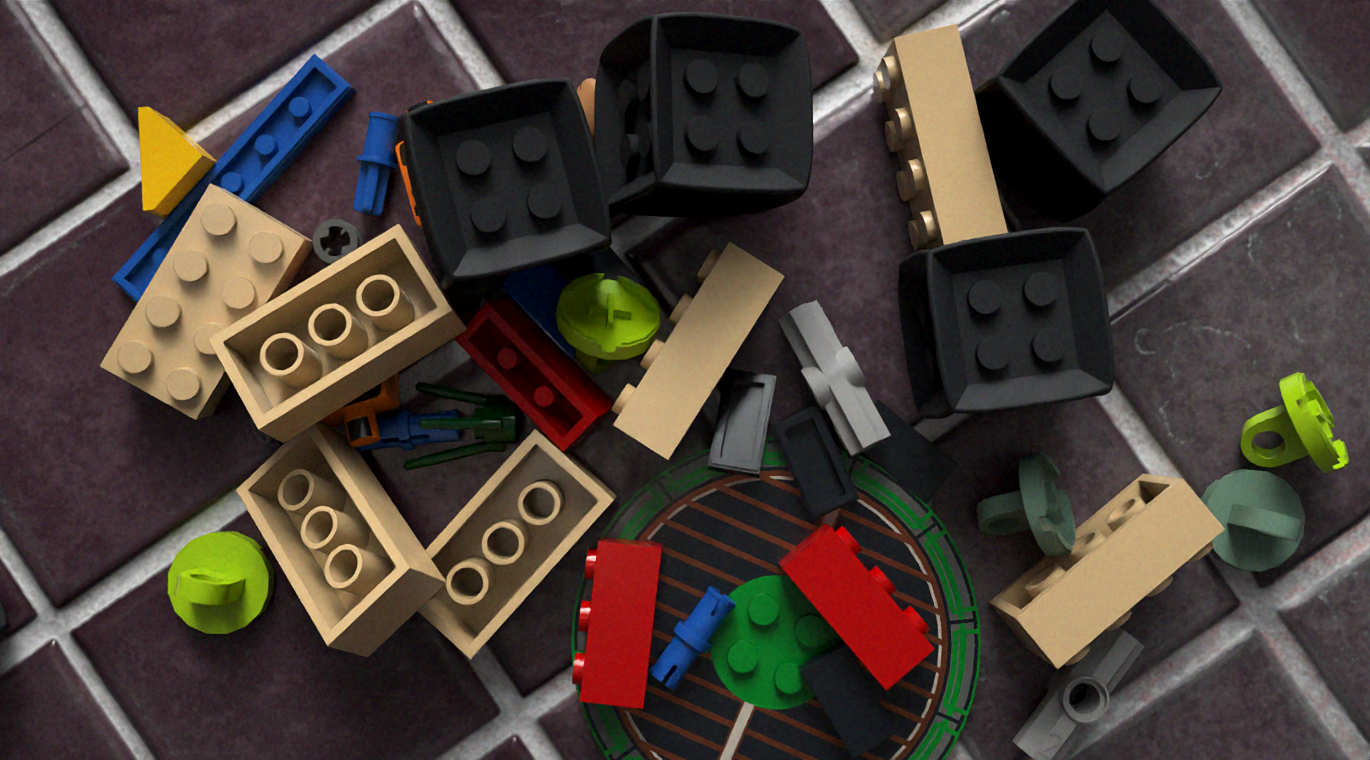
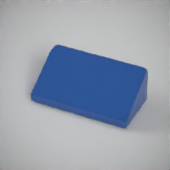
(538, 295)

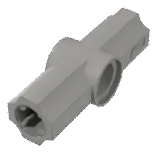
(834, 378)
(1058, 724)

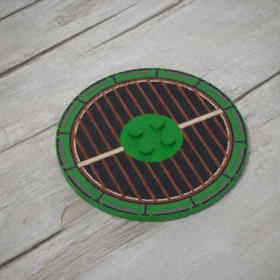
(748, 688)

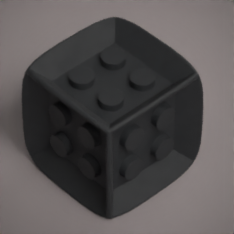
(1093, 102)
(704, 116)
(505, 179)
(1006, 322)

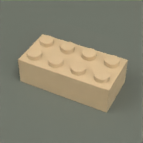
(938, 139)
(213, 276)
(336, 335)
(698, 349)
(510, 539)
(339, 540)
(1114, 563)

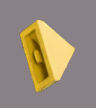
(169, 162)

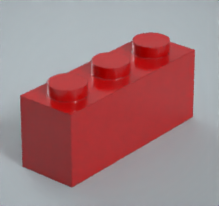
(535, 372)
(858, 603)
(618, 622)

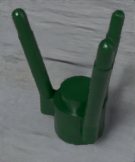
(494, 423)

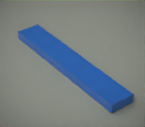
(250, 162)

